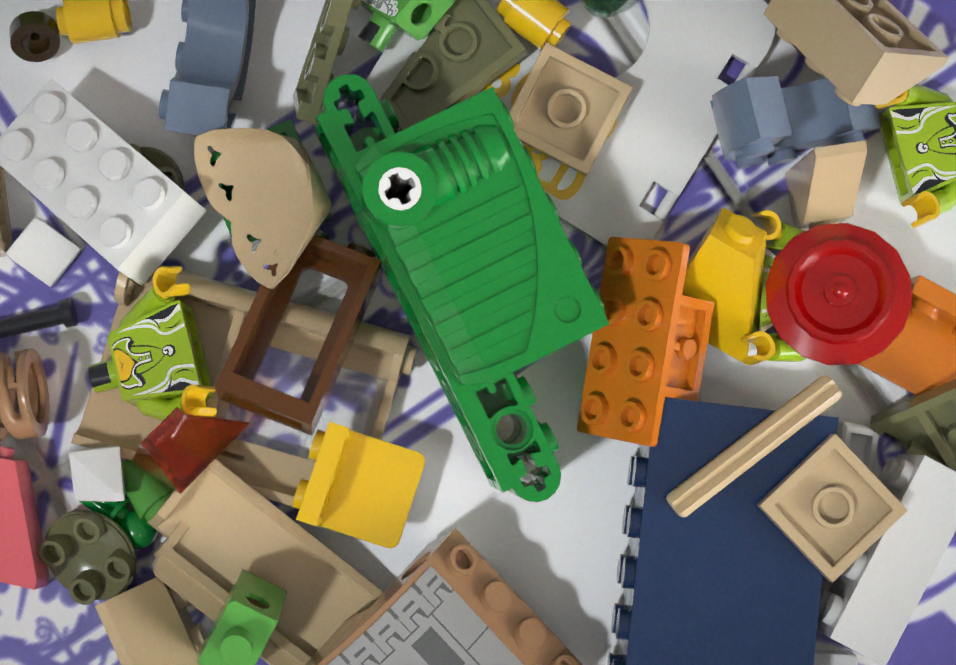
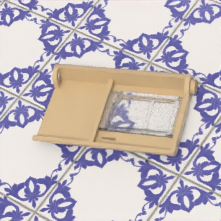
(271, 452)

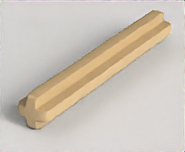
(753, 446)

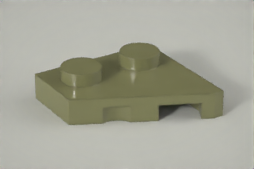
(924, 424)

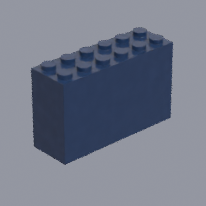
(725, 576)

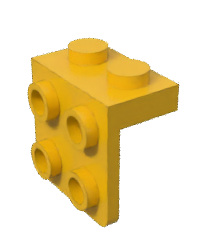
(359, 485)

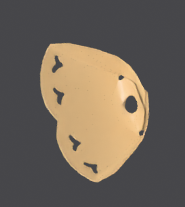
(273, 195)

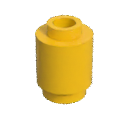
(93, 19)
(536, 20)

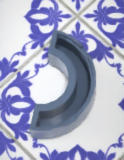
(209, 66)
(773, 122)

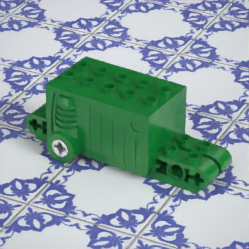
(469, 259)

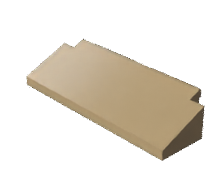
(229, 526)

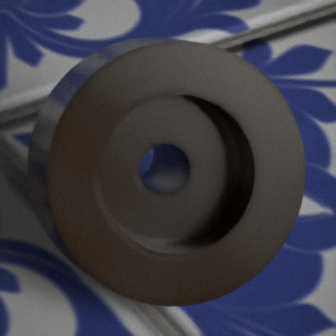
(34, 36)

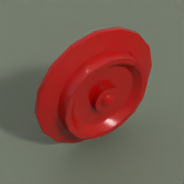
(838, 294)

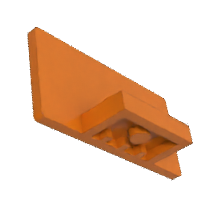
(651, 342)
(926, 348)

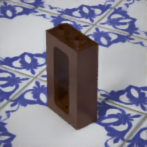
(237, 383)

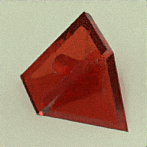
(185, 447)

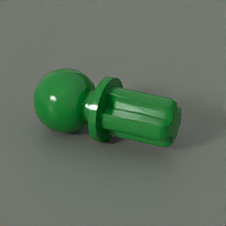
(138, 530)

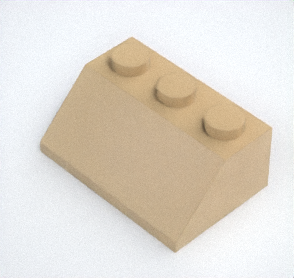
(858, 46)
(151, 626)

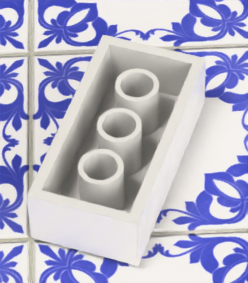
(97, 183)
(882, 588)

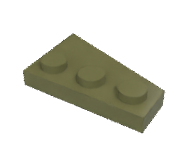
(327, 42)
(455, 62)

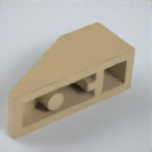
(826, 184)

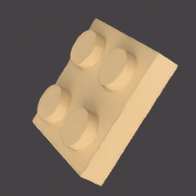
(567, 108)
(832, 507)

